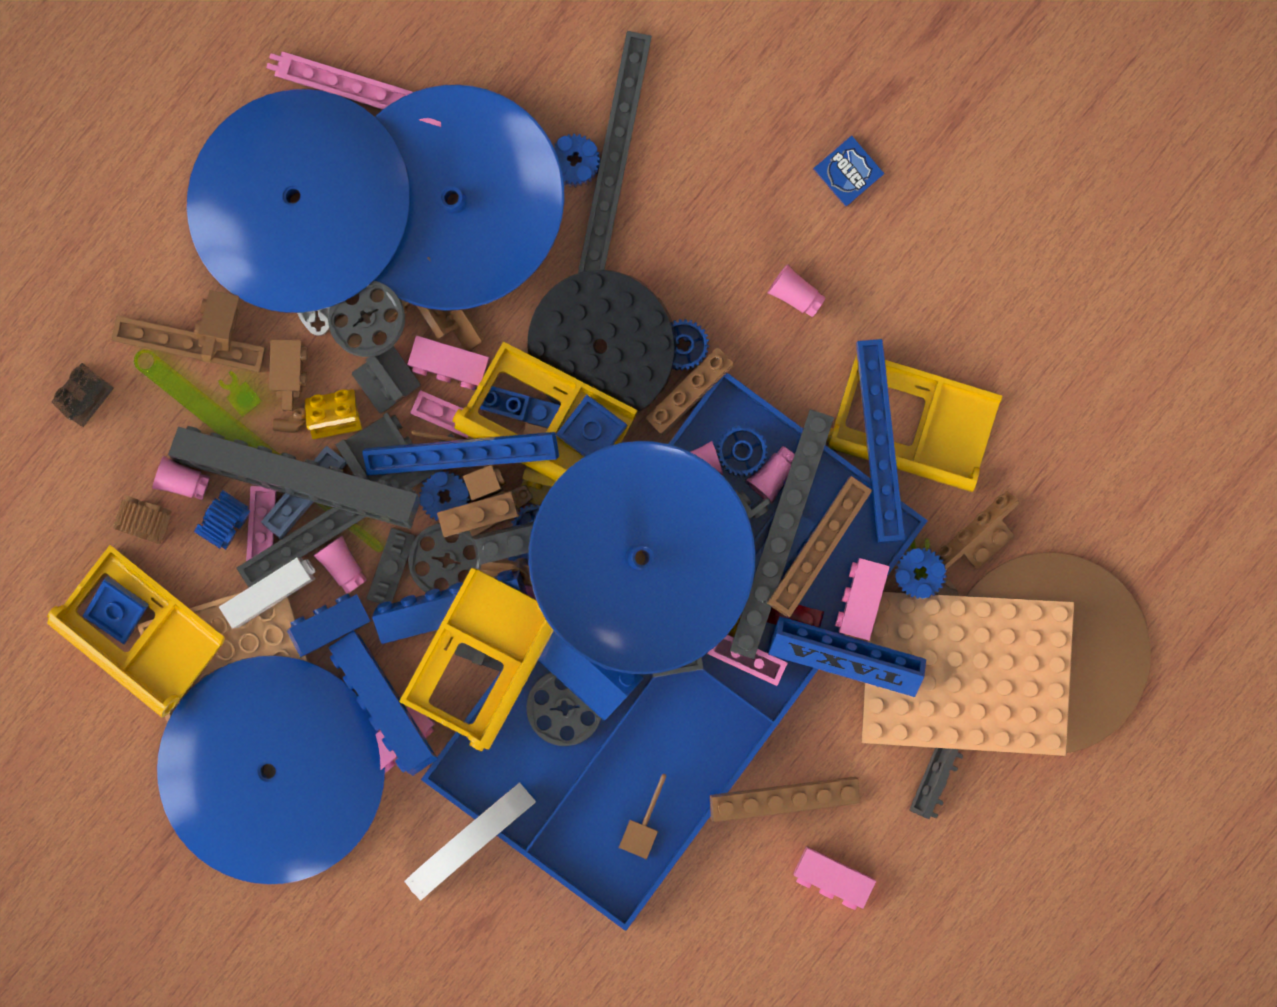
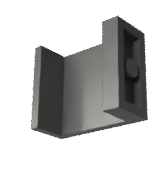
(378, 434)

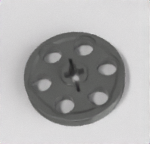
(368, 331)
(440, 549)
(557, 718)

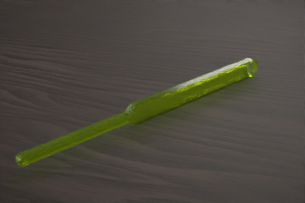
(219, 418)

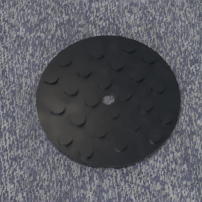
(611, 309)

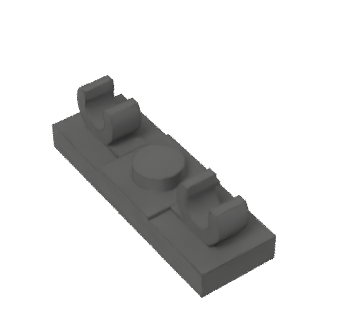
(390, 566)
(934, 782)

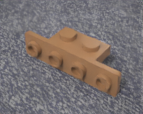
(457, 321)
(689, 391)
(983, 535)

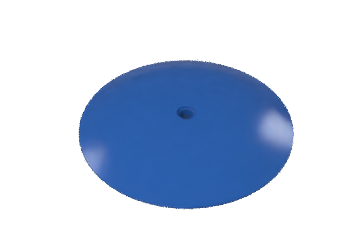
(505, 206)
(347, 210)
(693, 567)
(323, 761)

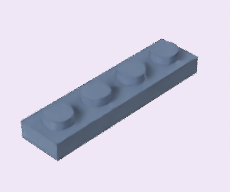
(291, 508)

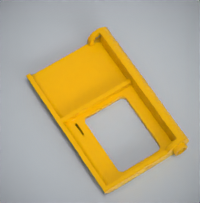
(549, 381)
(949, 433)
(497, 623)
(165, 655)

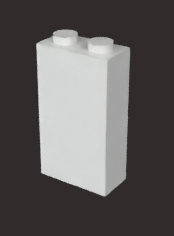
(268, 592)

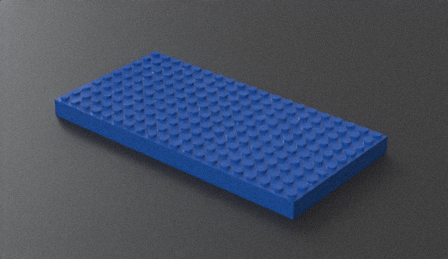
(684, 725)

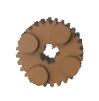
(142, 519)

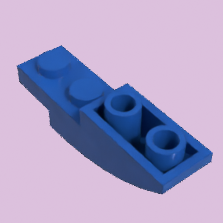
(520, 407)

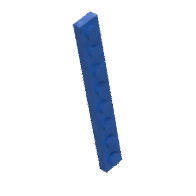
(880, 441)
(461, 453)

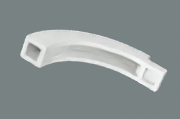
(469, 841)

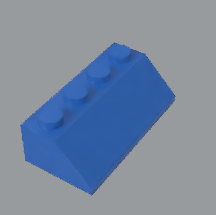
(595, 685)

